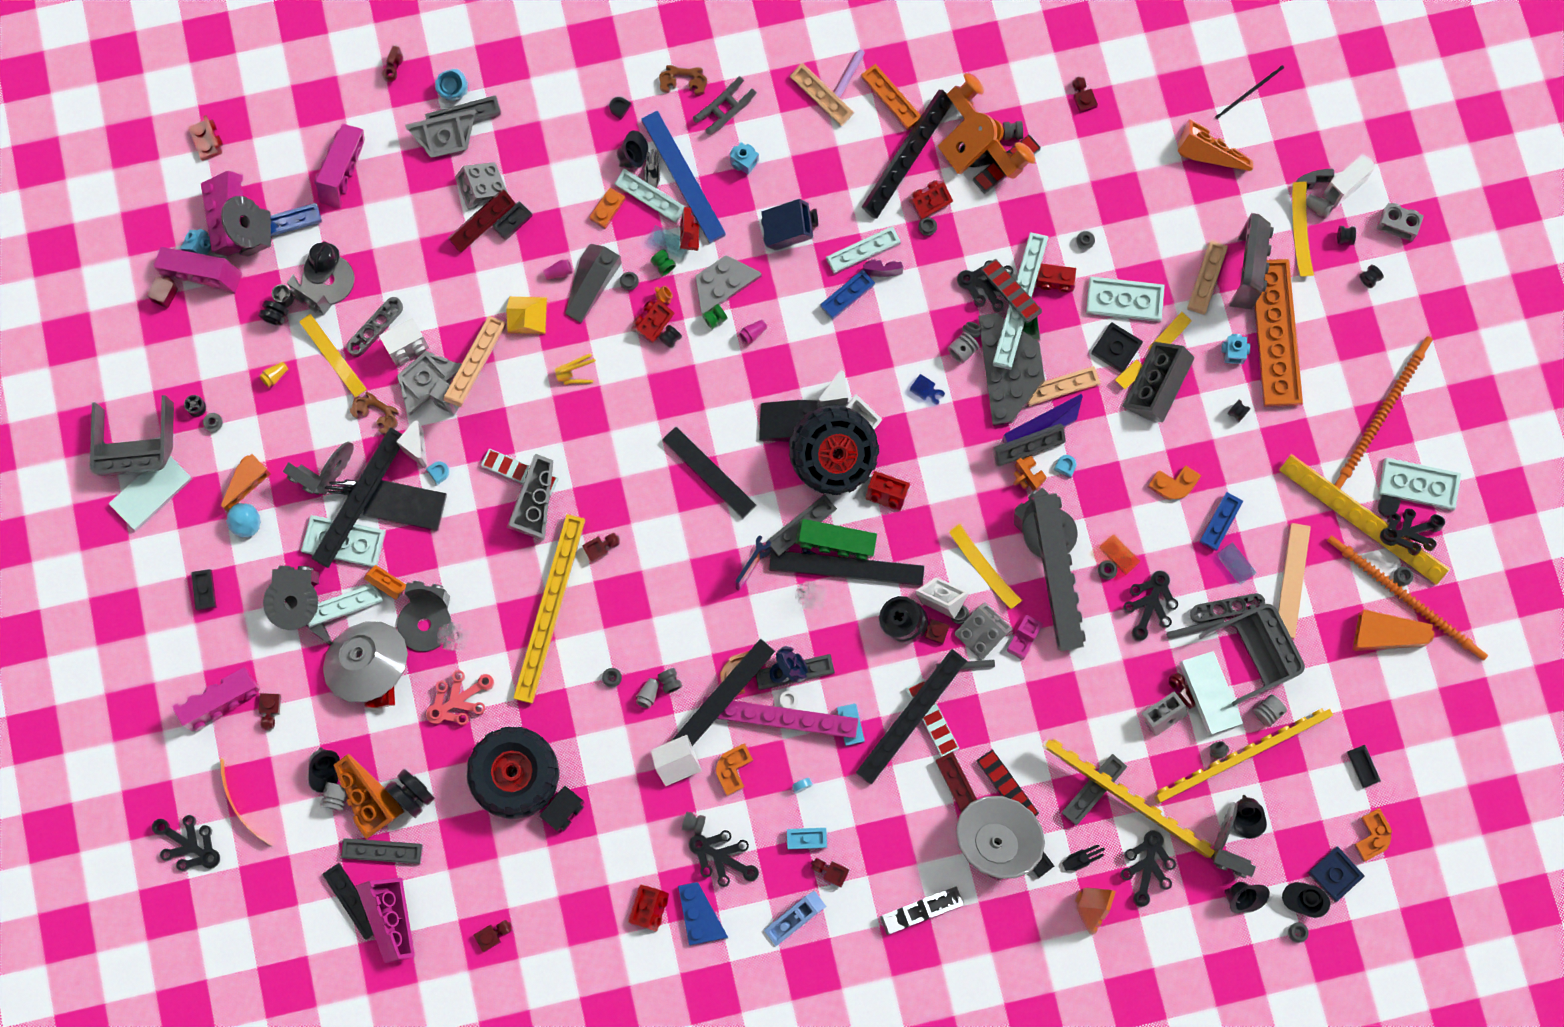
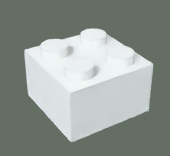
(404, 341)

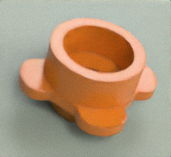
(663, 294)

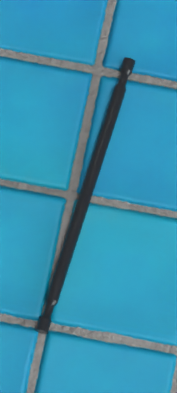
(1249, 92)

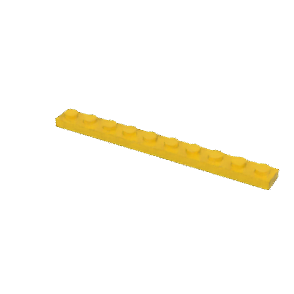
(1359, 516)
(549, 609)
(1235, 758)
(1135, 801)

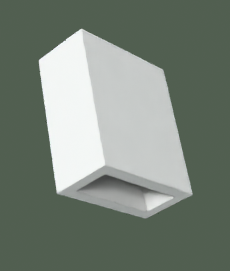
(1349, 180)

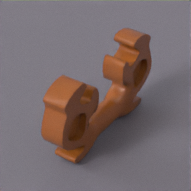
(699, 81)
(361, 404)

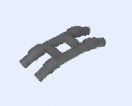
(726, 95)

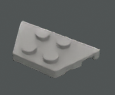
(444, 133)
(723, 281)
(420, 376)

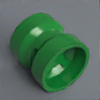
(663, 262)
(714, 316)

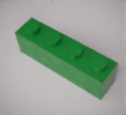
(836, 538)

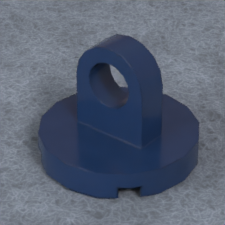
(791, 664)

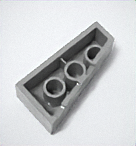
(532, 502)

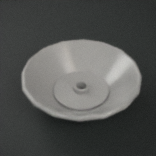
(374, 671)
(1009, 825)

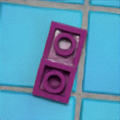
(876, 268)

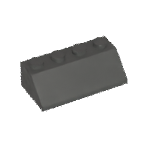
(1159, 381)

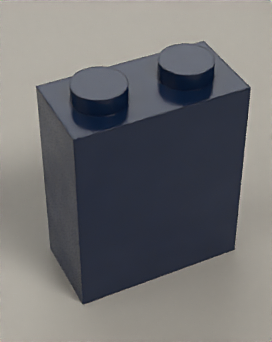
(787, 224)

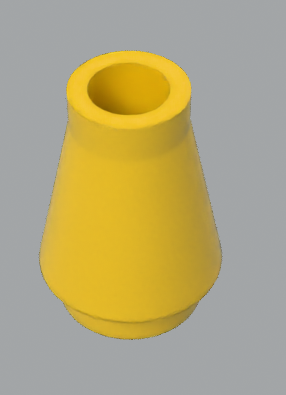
(272, 374)

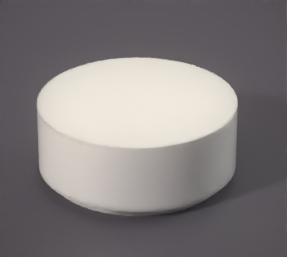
(788, 699)

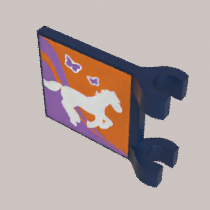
(757, 555)

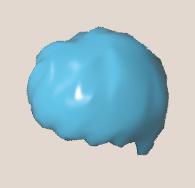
(451, 85)
(243, 520)

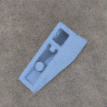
(795, 918)

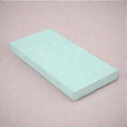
(1125, 299)
(1420, 484)
(150, 493)
(360, 547)
(1210, 693)

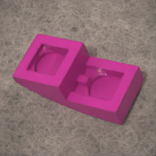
(1024, 637)

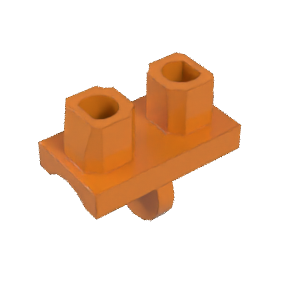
(1024, 467)

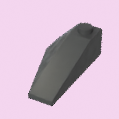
(592, 276)

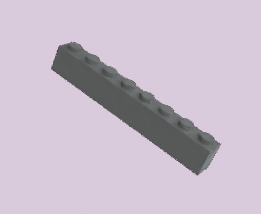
(1057, 571)

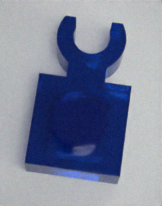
(924, 388)

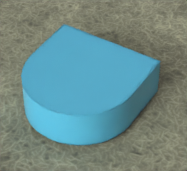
(1066, 465)
(439, 471)
(801, 785)

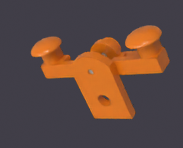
(980, 134)

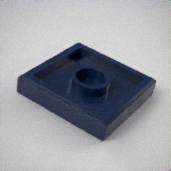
(1336, 874)

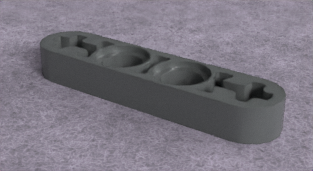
(373, 325)
(1226, 604)

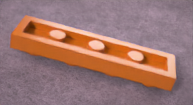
(891, 96)

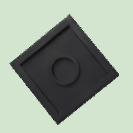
(1117, 347)

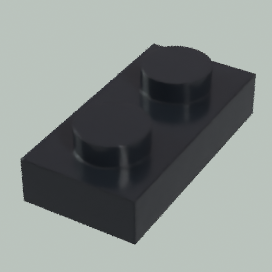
(512, 220)
(203, 589)

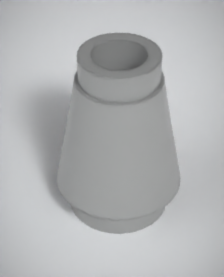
(1319, 205)
(647, 694)

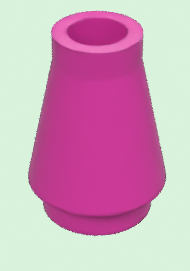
(559, 269)
(751, 332)

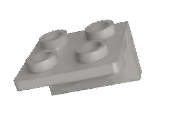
(479, 182)
(983, 630)

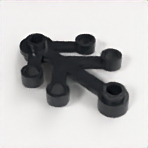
(984, 284)
(1391, 536)
(1151, 602)
(189, 845)
(720, 856)
(1149, 865)

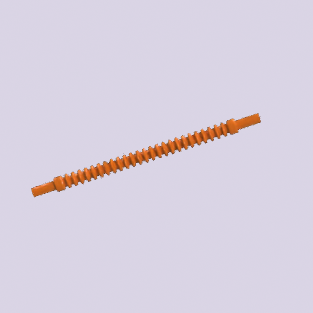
(1418, 356)
(1467, 643)

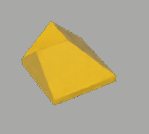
(526, 315)

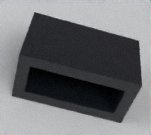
(562, 809)

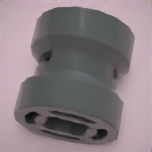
(1013, 130)
(280, 292)
(669, 680)
(691, 822)

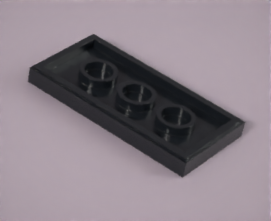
(406, 505)

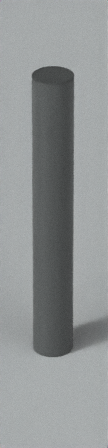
(1194, 629)
(977, 664)

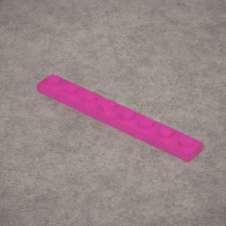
(790, 719)

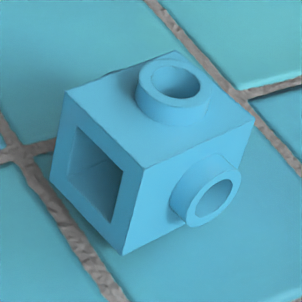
(744, 157)
(197, 242)
(1235, 349)

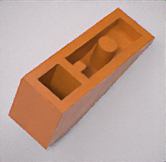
(245, 479)

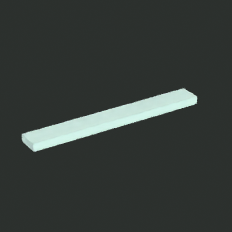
(1014, 322)

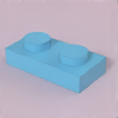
(851, 711)
(806, 838)

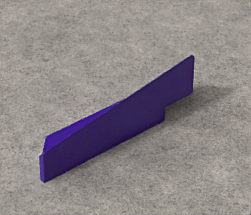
(1064, 413)

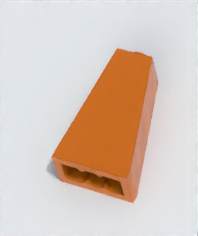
(1389, 632)

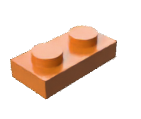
(607, 208)
(385, 582)

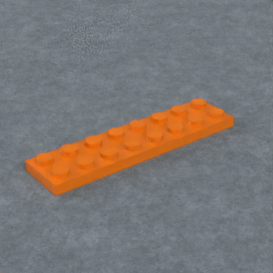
(1278, 338)

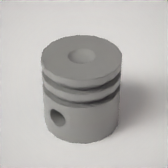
(963, 347)
(1270, 710)
(334, 796)

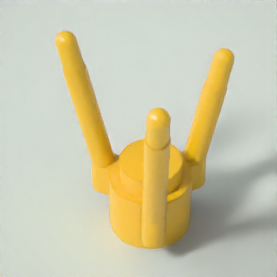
(564, 372)

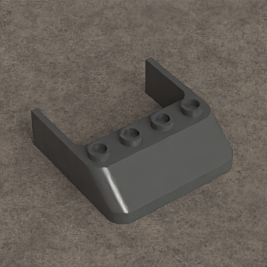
(1257, 248)
(131, 455)
(1267, 645)

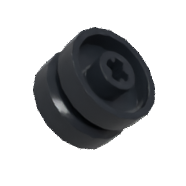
(903, 619)
(409, 793)

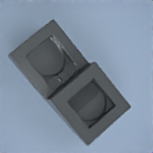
(1323, 175)

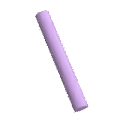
(850, 71)

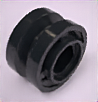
(273, 313)

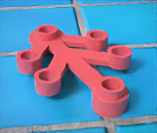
(457, 700)

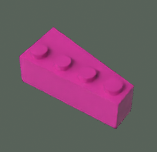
(339, 165)
(215, 194)
(198, 268)
(216, 700)
(388, 917)

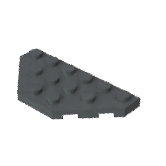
(1011, 388)

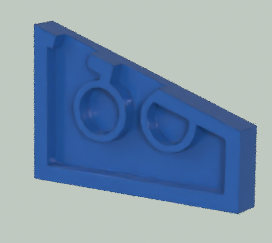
(699, 916)

